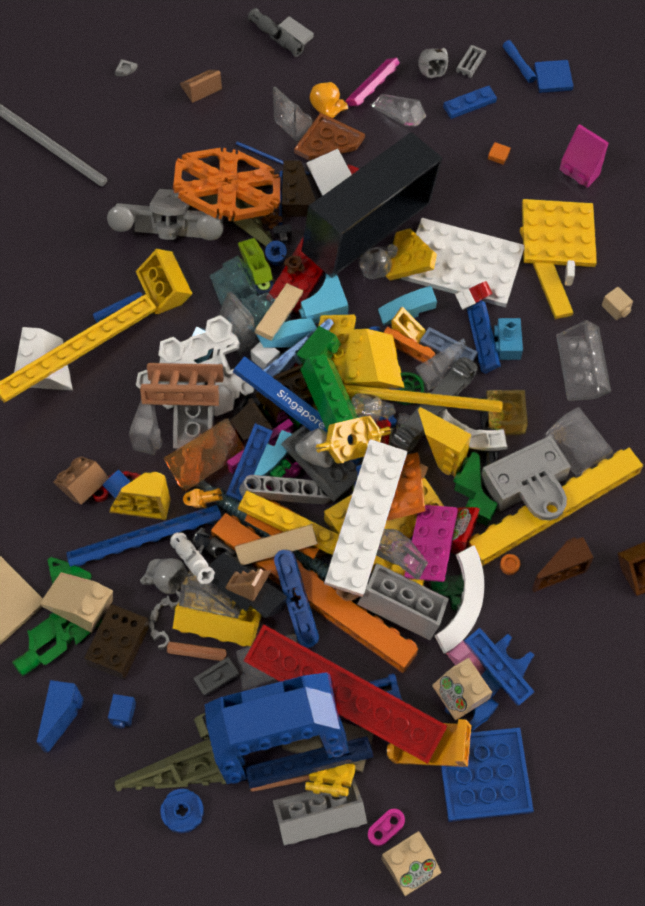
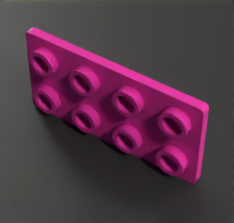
(433, 539)

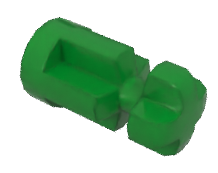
(279, 470)

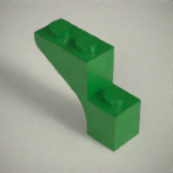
(469, 484)

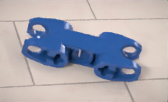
(485, 710)

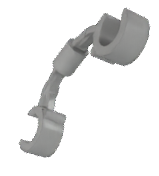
(153, 619)

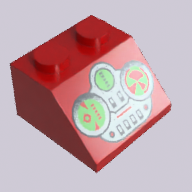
(464, 528)

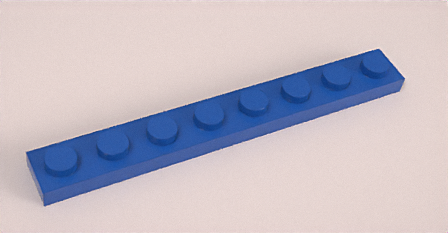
(138, 537)

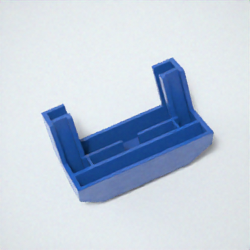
(271, 718)

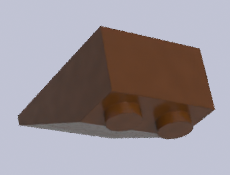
(570, 561)

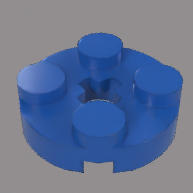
(171, 804)

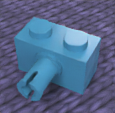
(509, 338)

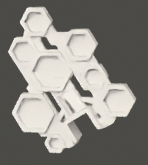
(217, 336)

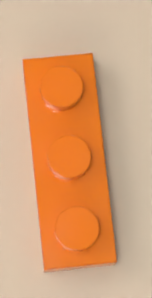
(410, 346)

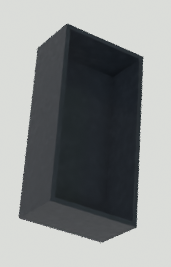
(370, 204)

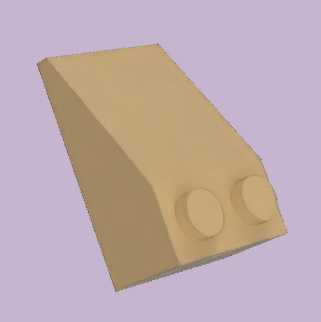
(78, 600)

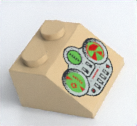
(462, 689)
(411, 863)

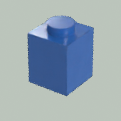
(121, 711)

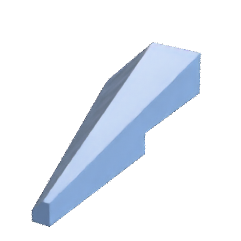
(288, 358)

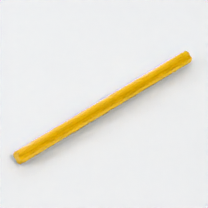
(427, 398)

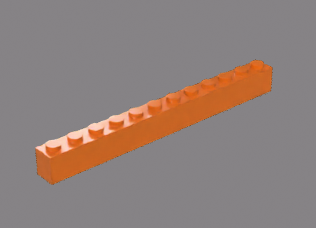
(324, 600)

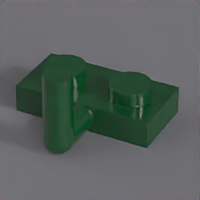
(450, 588)

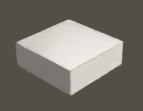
(569, 273)

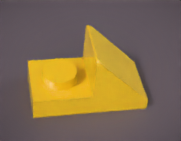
(407, 325)

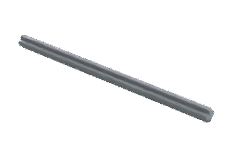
(52, 146)

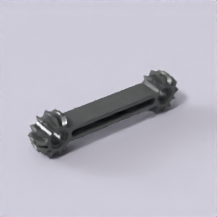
(452, 384)

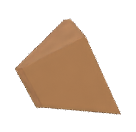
(248, 584)

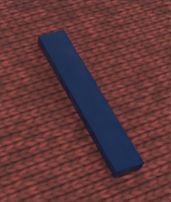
(305, 763)

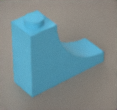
(327, 301)

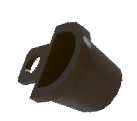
(248, 417)

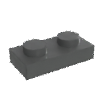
(216, 676)

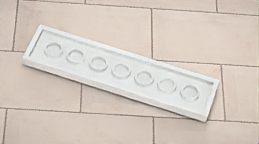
(365, 518)

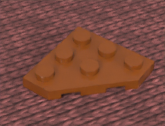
(326, 136)

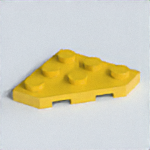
(412, 256)

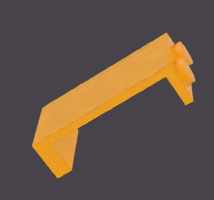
(451, 750)

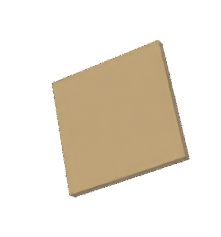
(17, 601)

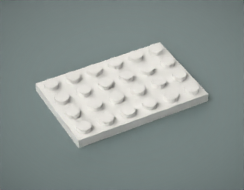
(467, 260)

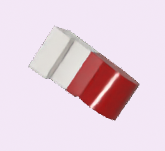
(474, 294)

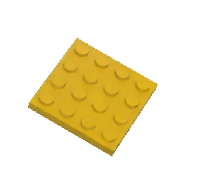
(558, 232)

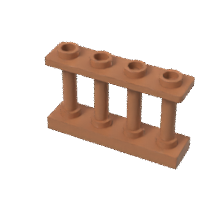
(182, 394)

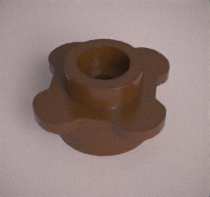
(272, 219)
(294, 260)

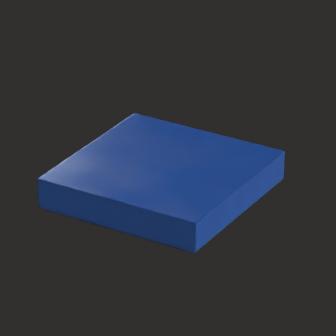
(553, 76)

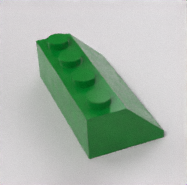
(327, 390)

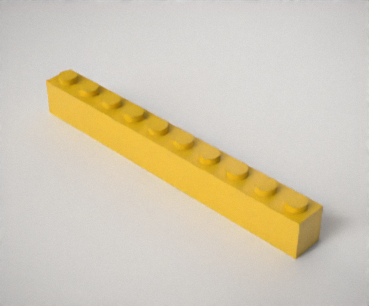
(579, 492)

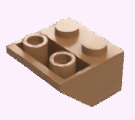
(81, 479)

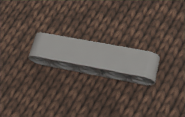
(280, 494)

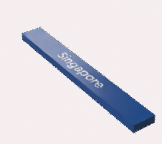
(281, 396)

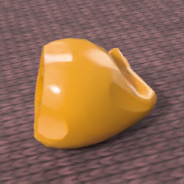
(326, 99)

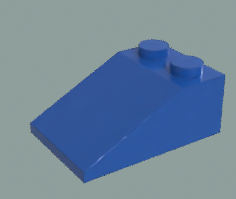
(59, 711)

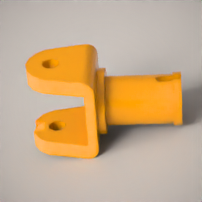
(199, 498)

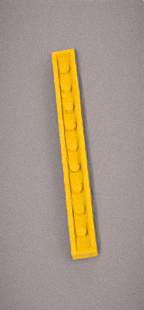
(75, 347)
(287, 520)

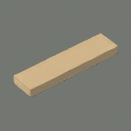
(278, 312)
(270, 545)

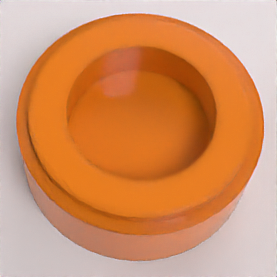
(510, 564)

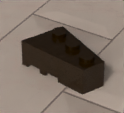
(295, 190)

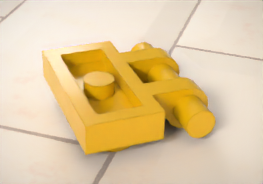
(338, 776)

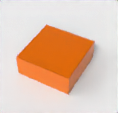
(499, 153)

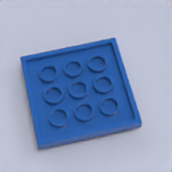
(493, 781)

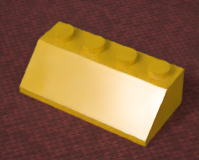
(224, 628)

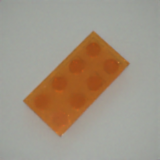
(204, 454)

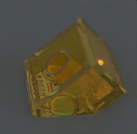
(513, 414)

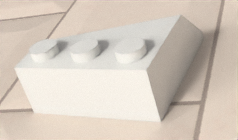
(33, 345)

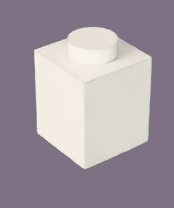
(263, 356)

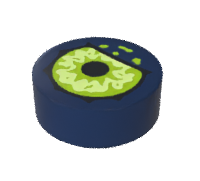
(264, 287)

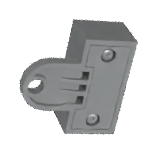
(529, 477)

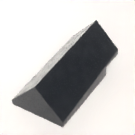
(269, 599)

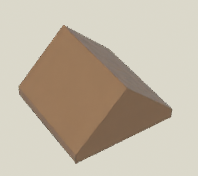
(202, 85)

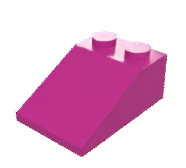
(584, 156)

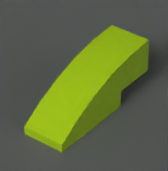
(255, 261)

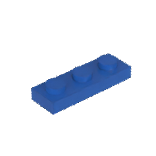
(469, 102)

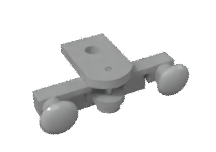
(149, 218)

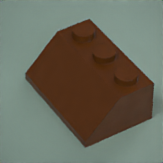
(633, 567)

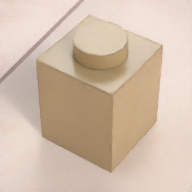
(617, 303)

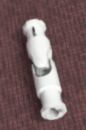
(192, 558)

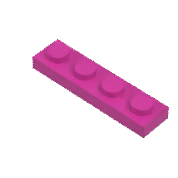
(372, 81)

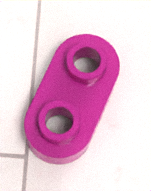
(385, 827)

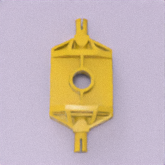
(361, 430)

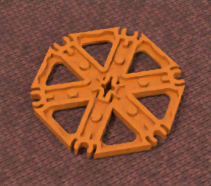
(226, 184)

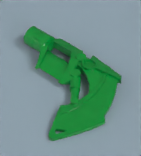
(52, 627)

